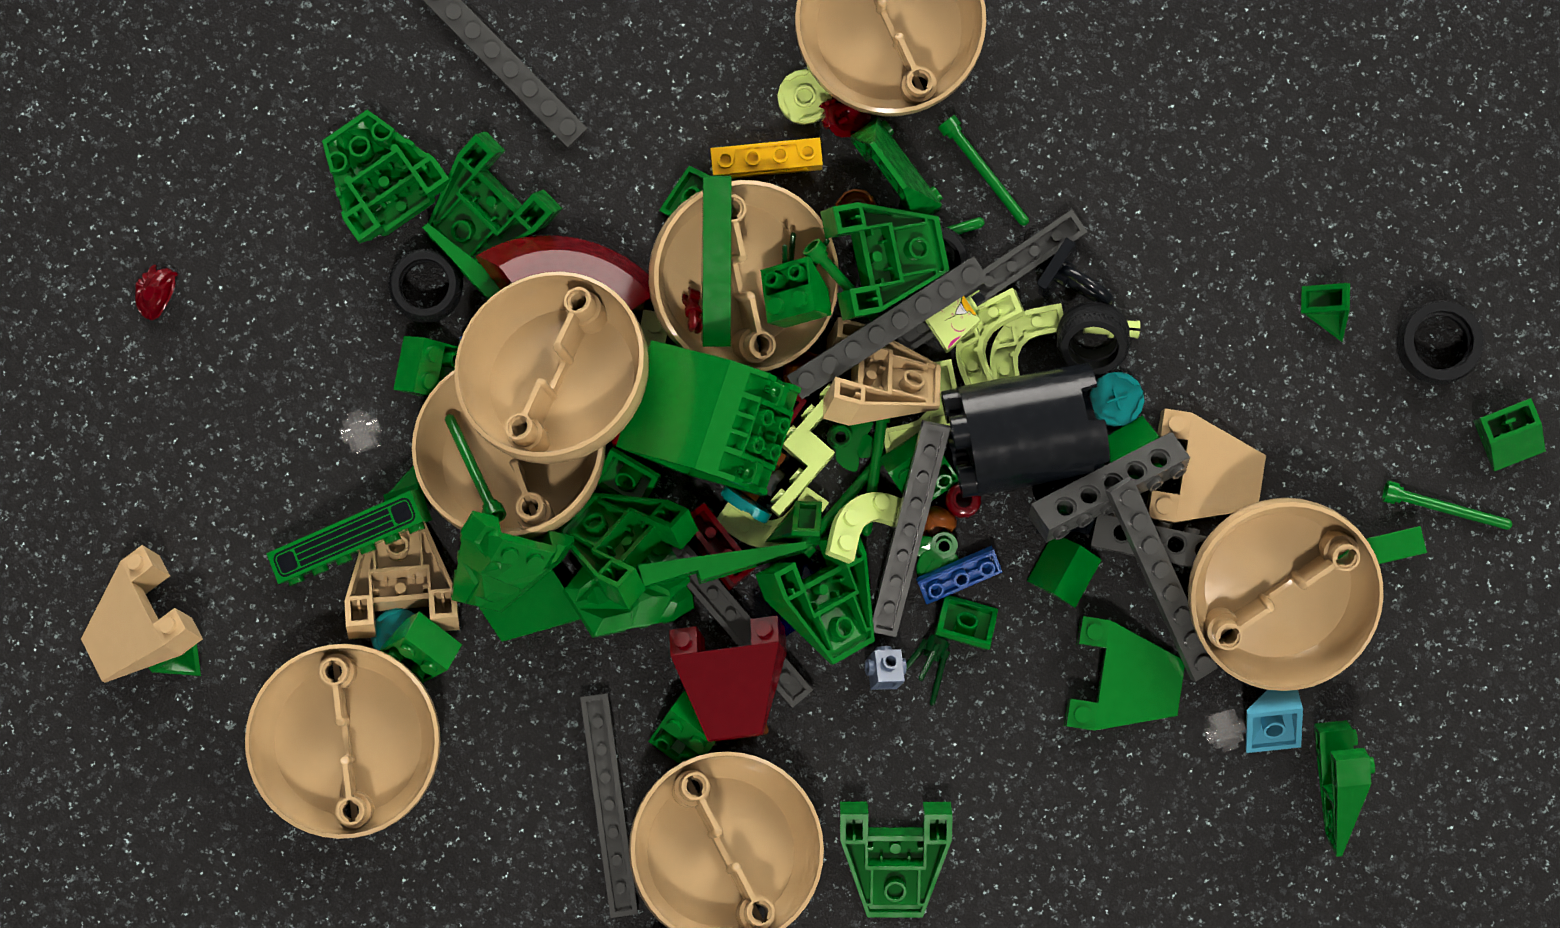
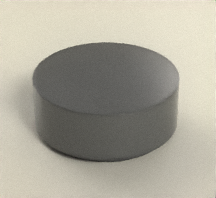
(776, 482)

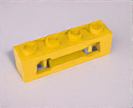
(767, 158)

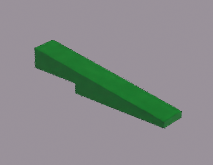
(716, 261)
(467, 265)
(1397, 545)
(716, 565)

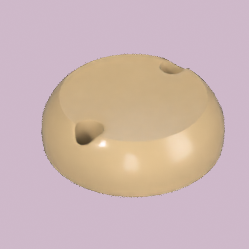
(875, 48)
(760, 225)
(552, 367)
(519, 485)
(1285, 594)
(342, 741)
(729, 847)

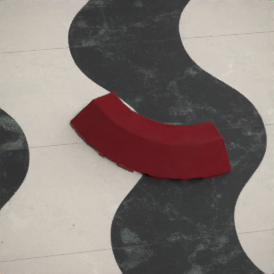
(557, 253)

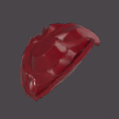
(842, 119)
(154, 291)

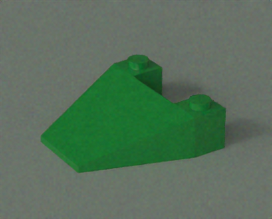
(876, 142)
(479, 210)
(893, 254)
(619, 533)
(827, 607)
(536, 610)
(1135, 680)
(1342, 779)
(895, 865)

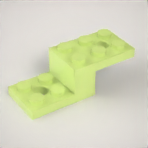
(808, 451)

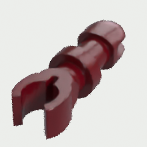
(693, 310)

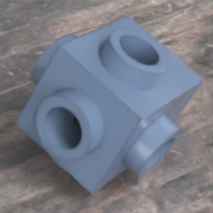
(885, 668)

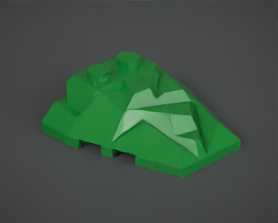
(380, 176)
(499, 566)
(654, 606)

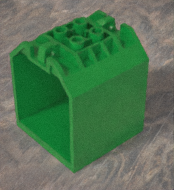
(711, 418)

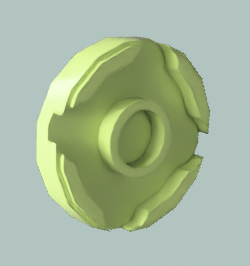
(801, 97)

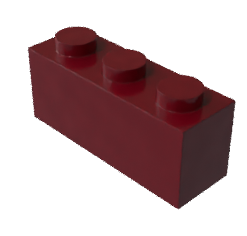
(714, 539)

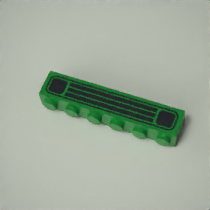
(348, 537)

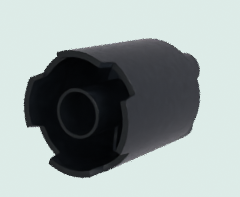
(1025, 430)

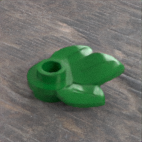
(856, 446)
(933, 557)

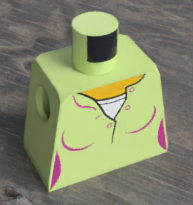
(956, 320)

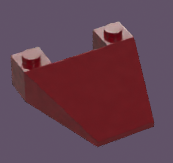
(731, 685)

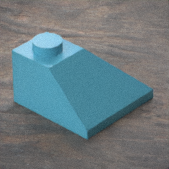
(1274, 722)

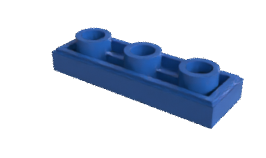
(945, 579)

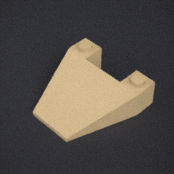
(882, 385)
(1219, 475)
(400, 577)
(124, 627)

